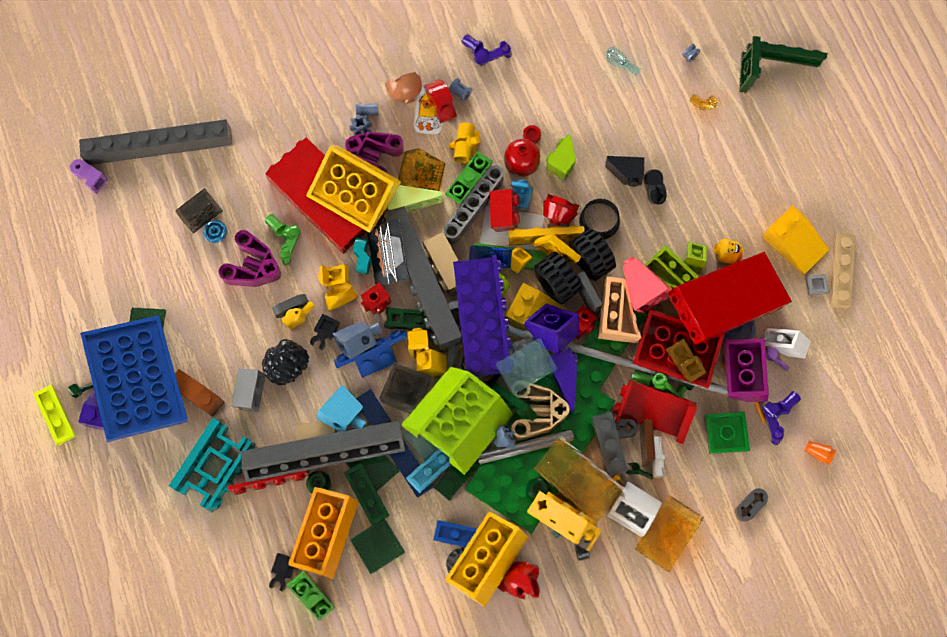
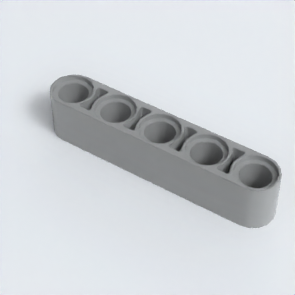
(477, 196)

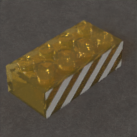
(578, 478)

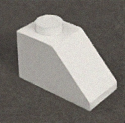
(787, 342)

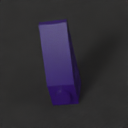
(566, 375)

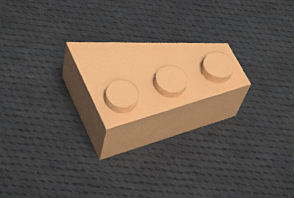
(617, 313)

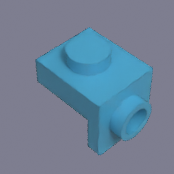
(524, 192)

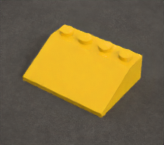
(353, 188)

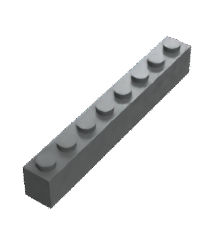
(156, 142)
(425, 285)
(322, 451)

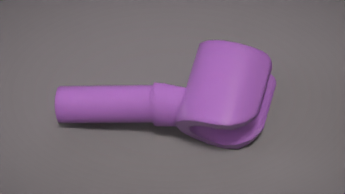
(771, 355)

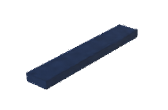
(376, 415)

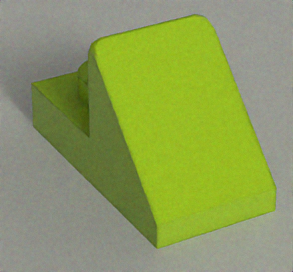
(695, 256)

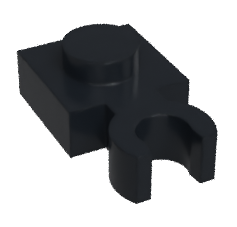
(324, 328)
(281, 570)

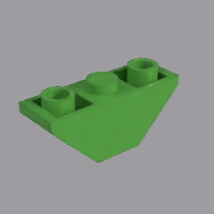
(468, 178)
(310, 595)

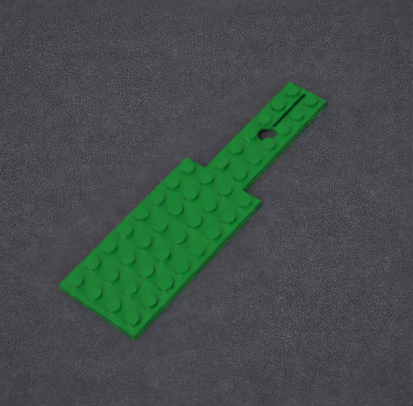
(504, 481)

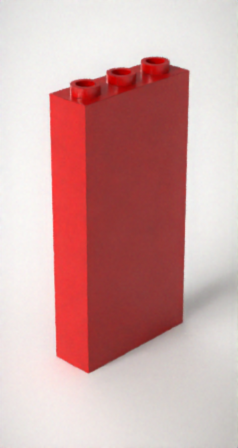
(293, 179)
(729, 297)

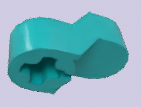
(364, 261)

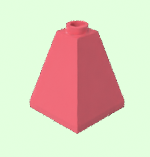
(644, 286)

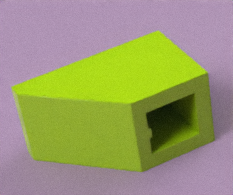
(563, 159)

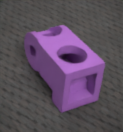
(86, 172)

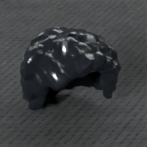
(285, 362)

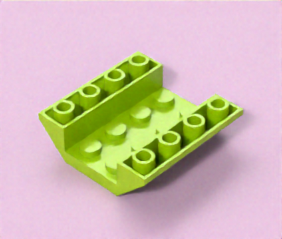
(459, 417)

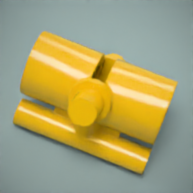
(466, 143)

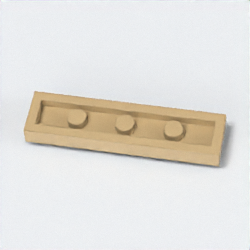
(842, 271)

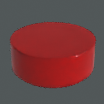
(532, 133)

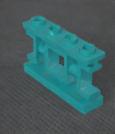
(198, 459)

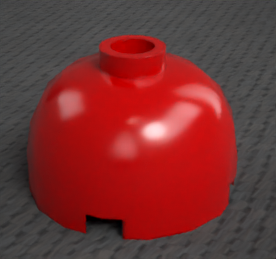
(522, 157)

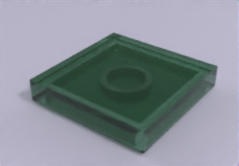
(377, 546)

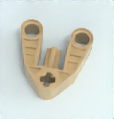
(537, 427)

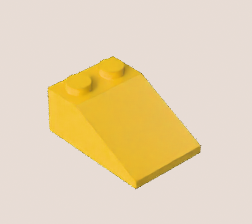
(796, 240)
(526, 304)

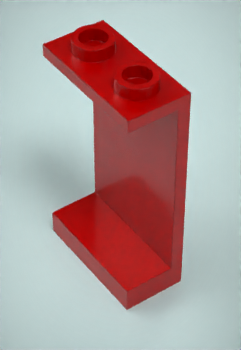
(667, 411)

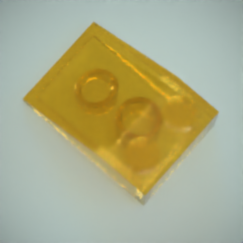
(669, 533)

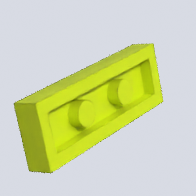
(54, 415)

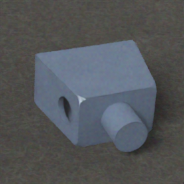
(356, 338)

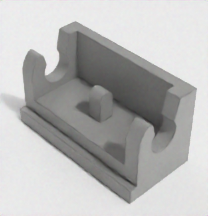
(248, 390)

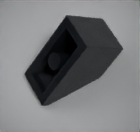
(626, 169)

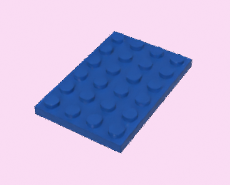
(133, 378)

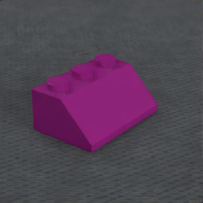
(746, 370)

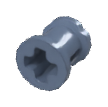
(460, 90)

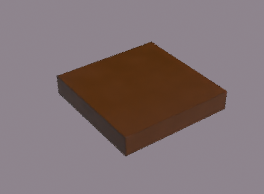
(647, 442)

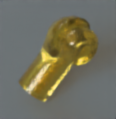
(707, 104)

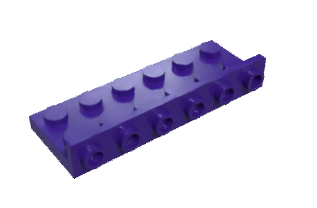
(482, 314)

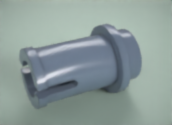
(366, 109)

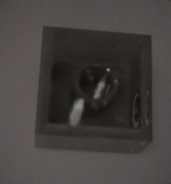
(405, 388)

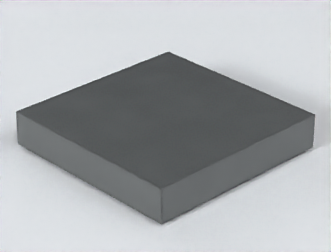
(589, 294)

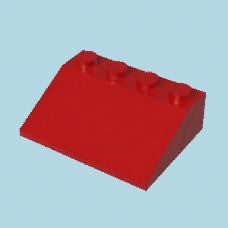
(663, 331)

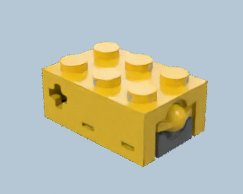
(565, 520)

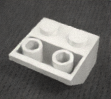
(634, 509)

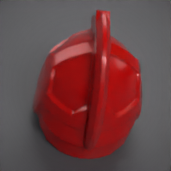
(520, 579)

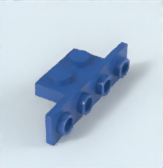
(376, 357)

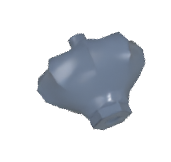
(505, 438)

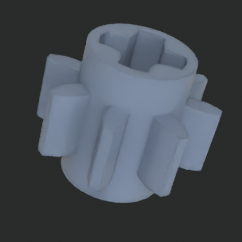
(360, 121)

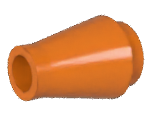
(821, 452)

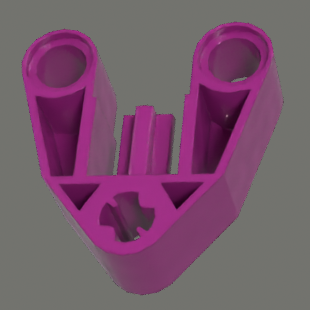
(372, 144)
(246, 277)

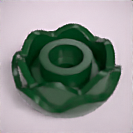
(323, 477)
(531, 489)

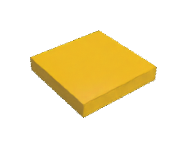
(551, 243)

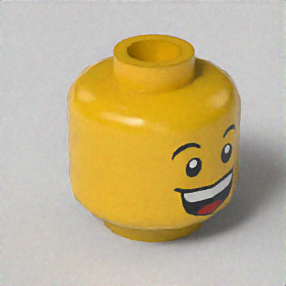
(728, 251)

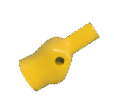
(297, 316)

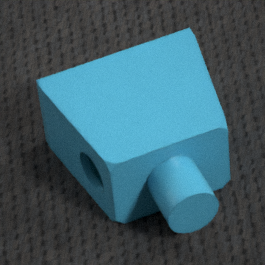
(342, 411)

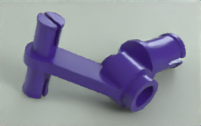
(481, 54)
(774, 410)

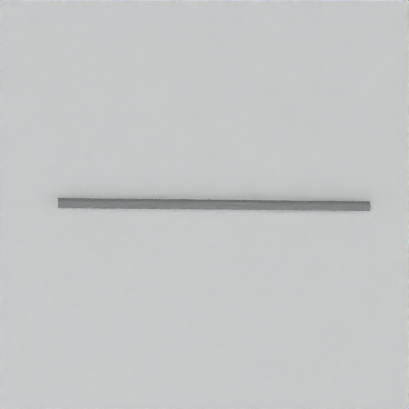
(612, 358)

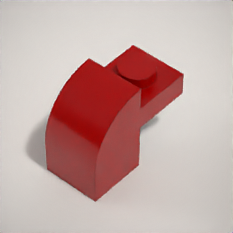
(441, 99)

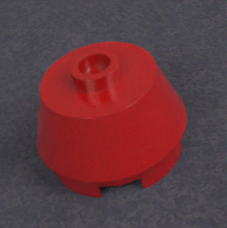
(559, 210)

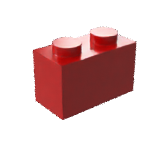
(504, 210)

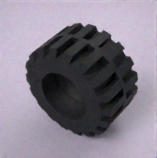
(595, 254)
(557, 278)

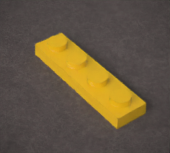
(528, 236)

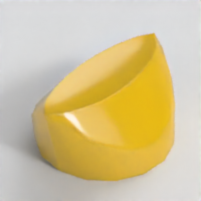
(339, 296)

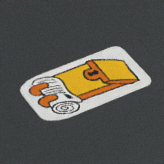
(425, 116)

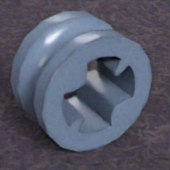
(691, 53)

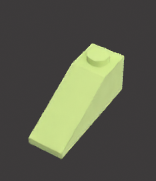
(414, 198)

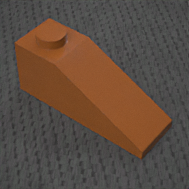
(198, 393)

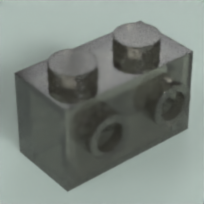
(198, 210)

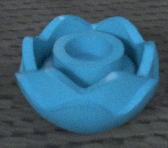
(213, 226)

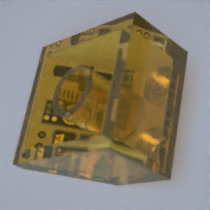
(421, 170)

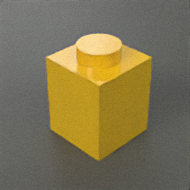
(431, 363)

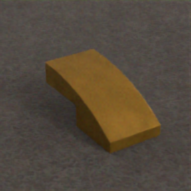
(685, 360)

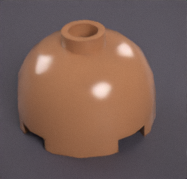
(405, 87)

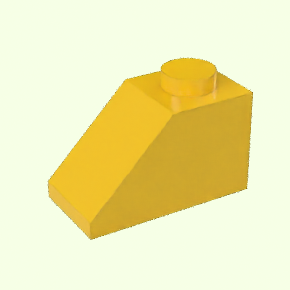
(417, 342)

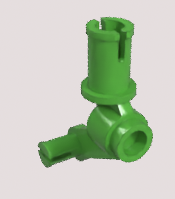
(289, 233)
(657, 381)

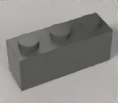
(609, 443)

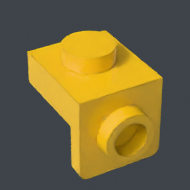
(334, 276)

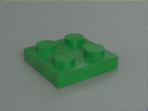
(727, 433)

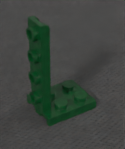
(756, 50)

